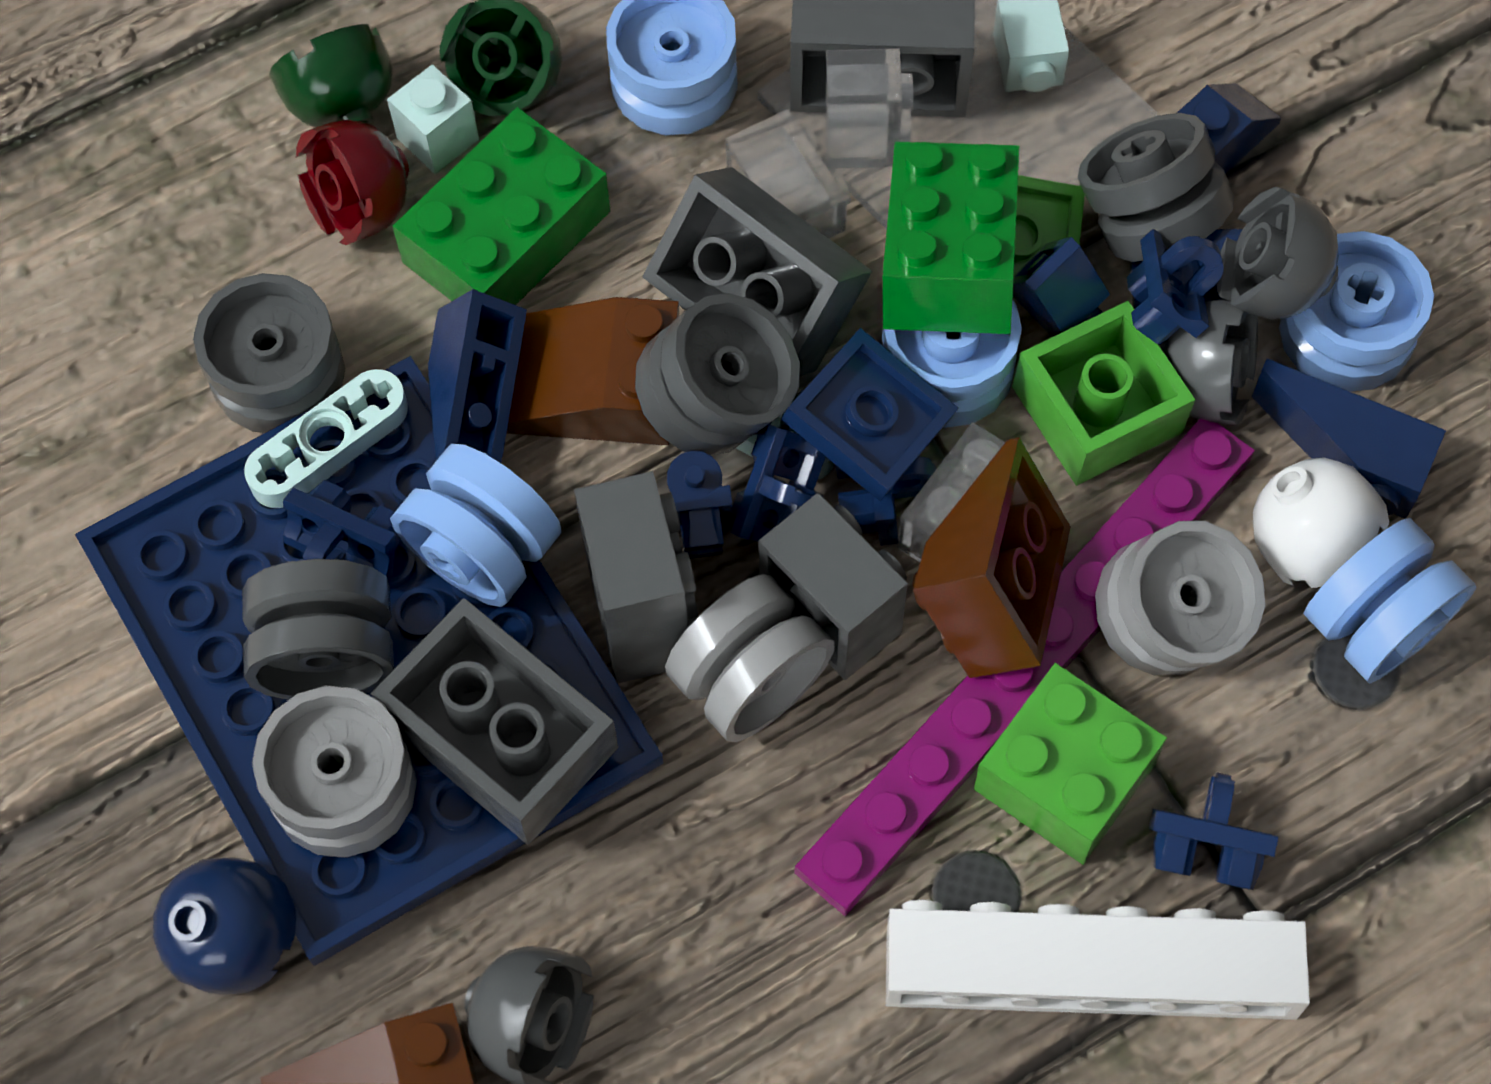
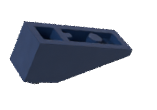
(474, 371)
(1333, 423)

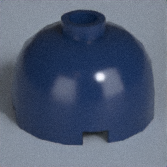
(224, 925)

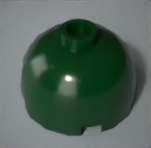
(501, 54)
(338, 79)

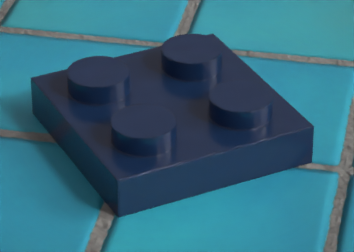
(869, 414)

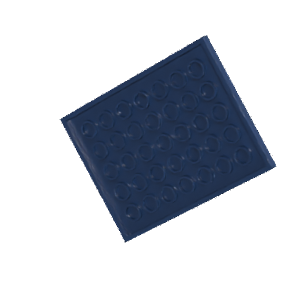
(178, 584)

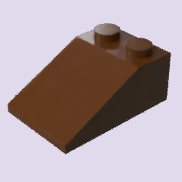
(581, 370)
(996, 567)
(405, 1050)

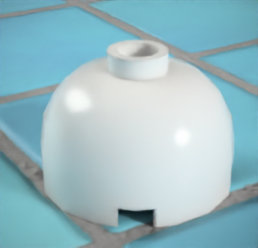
(1316, 519)

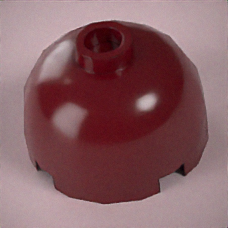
(352, 178)

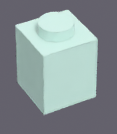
(1030, 44)
(433, 119)

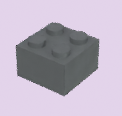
(837, 580)

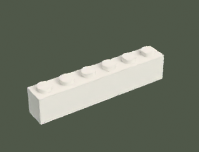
(1096, 961)

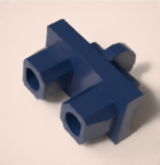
(699, 502)

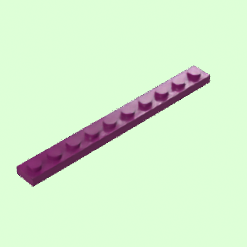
(980, 708)

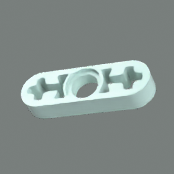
(330, 412)

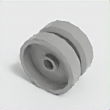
(1180, 598)
(749, 657)
(335, 771)

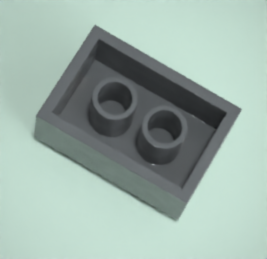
(932, 38)
(751, 245)
(636, 572)
(497, 720)

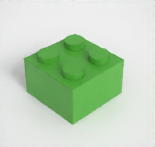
(1102, 393)
(1069, 763)

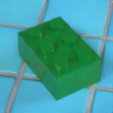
(504, 213)
(951, 238)

